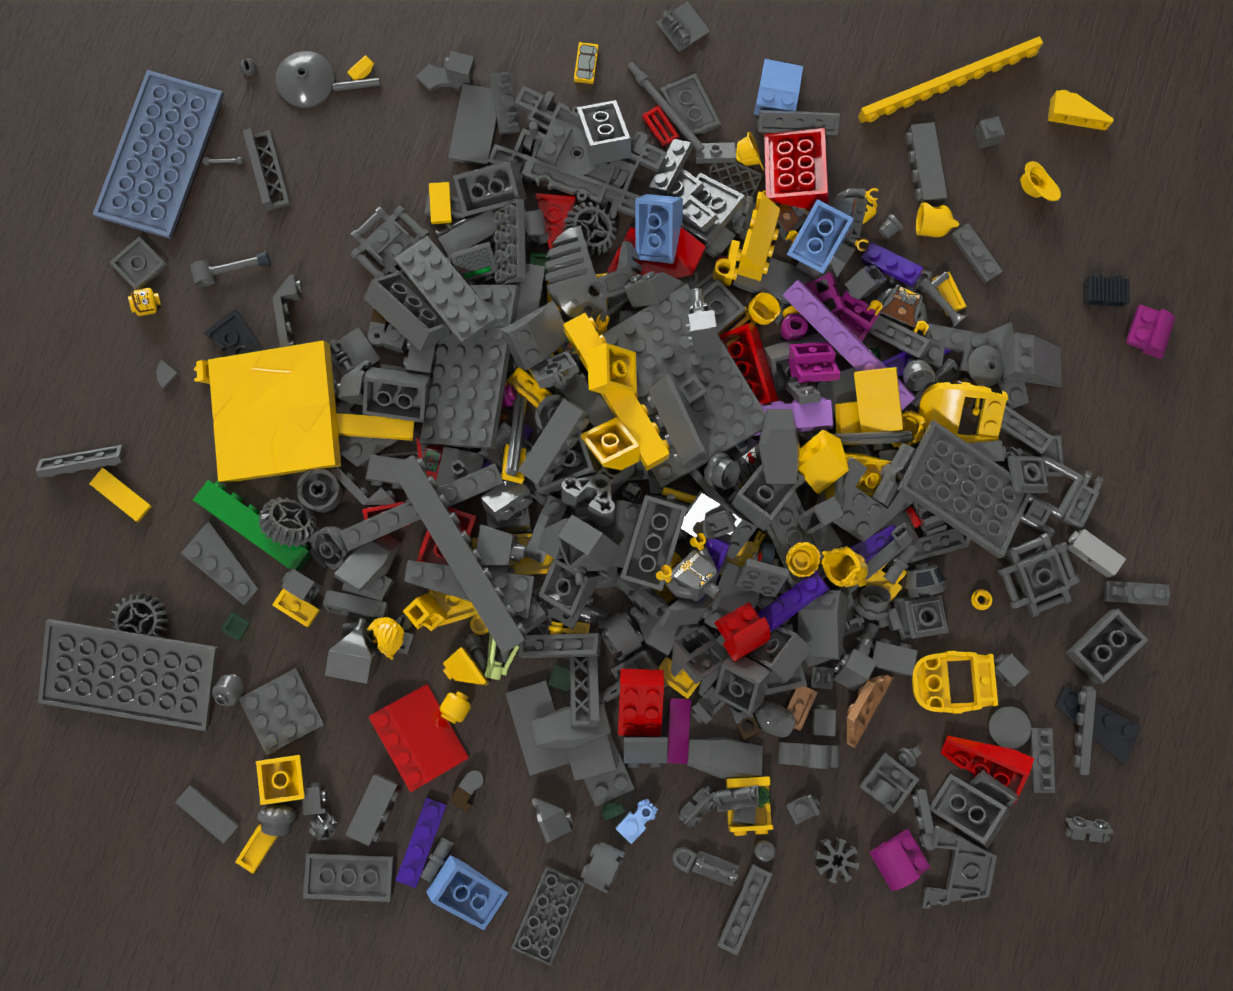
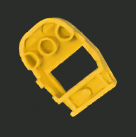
(945, 403)
(932, 682)

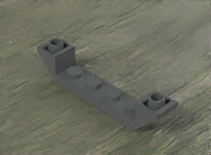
(287, 292)
(377, 499)

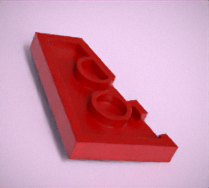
(554, 211)

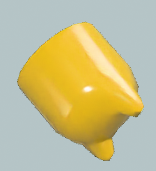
(934, 220)

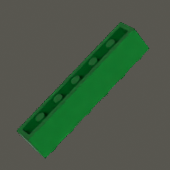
(246, 522)

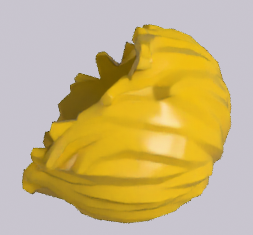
(914, 423)
(388, 635)

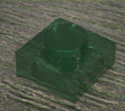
(235, 626)
(560, 678)
(612, 810)

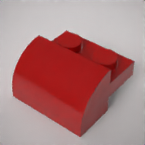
(743, 631)

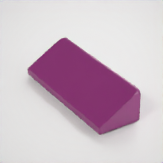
(678, 730)

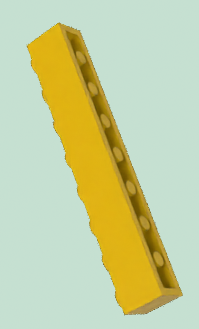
(626, 407)

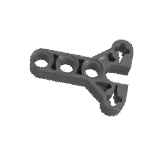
(598, 489)
(809, 755)

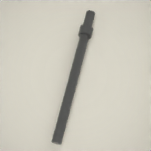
(643, 80)

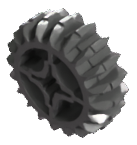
(597, 216)
(287, 522)
(132, 605)

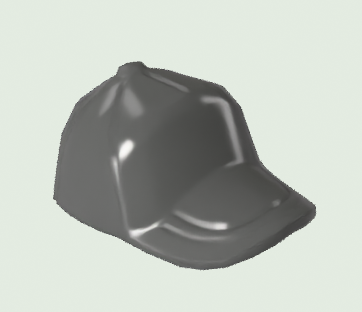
(774, 718)

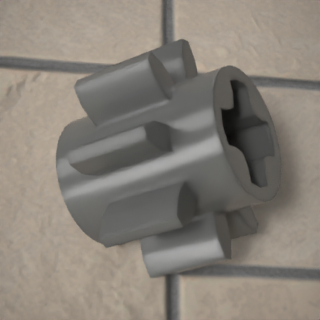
(322, 826)

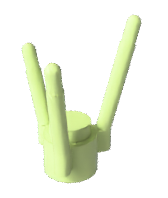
(493, 667)

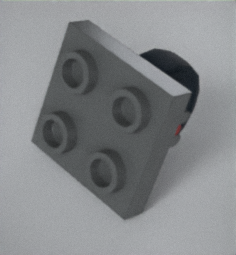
(762, 572)

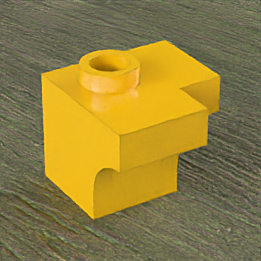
(425, 612)

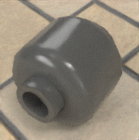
(228, 690)

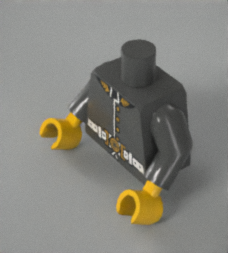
(693, 575)

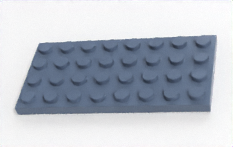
(158, 154)

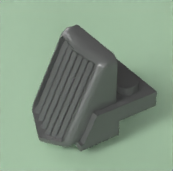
(695, 653)

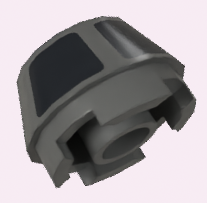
(924, 579)

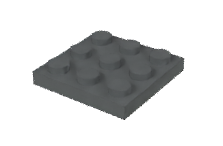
(720, 200)
(281, 711)

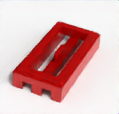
(668, 140)

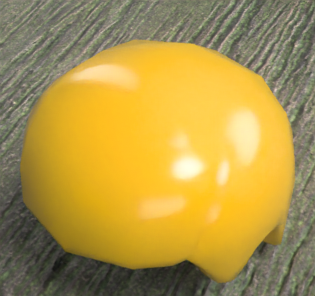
(764, 308)

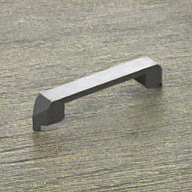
(902, 538)

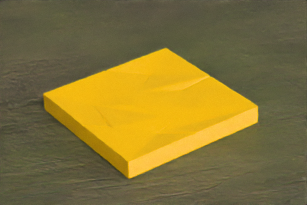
(274, 412)

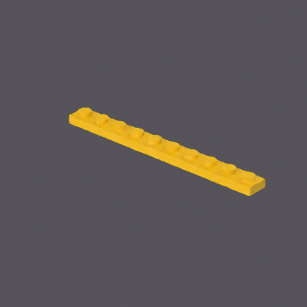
(944, 82)

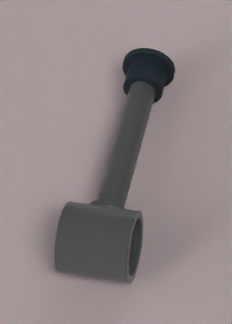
(204, 273)

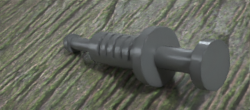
(450, 227)

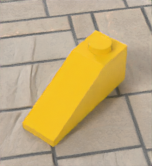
(1075, 110)

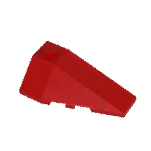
(1001, 763)

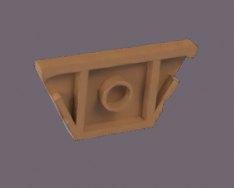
(865, 706)

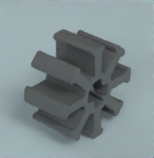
(930, 523)
(833, 868)

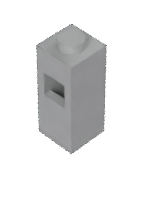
(1095, 553)

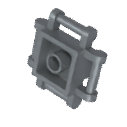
(386, 241)
(1039, 575)

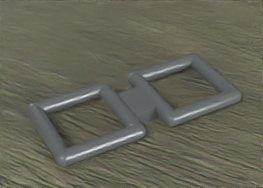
(1039, 510)

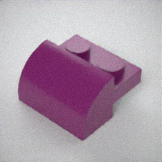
(856, 316)
(1151, 330)
(813, 362)
(900, 860)

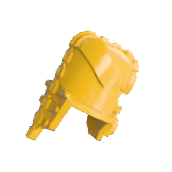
(845, 567)

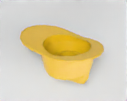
(748, 152)
(1038, 183)

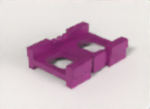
(832, 292)

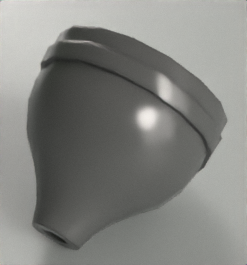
(918, 374)

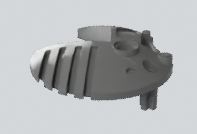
(572, 274)

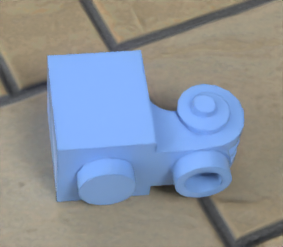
(633, 824)

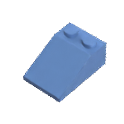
(778, 86)
(658, 227)
(821, 236)
(466, 893)

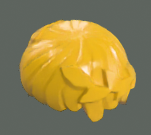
(803, 559)

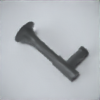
(930, 288)

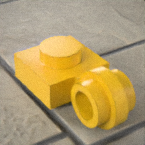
(580, 628)

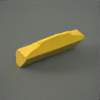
(361, 69)

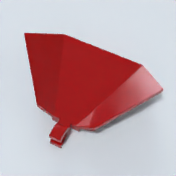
(686, 260)

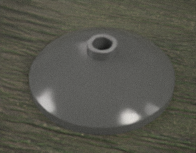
(305, 89)

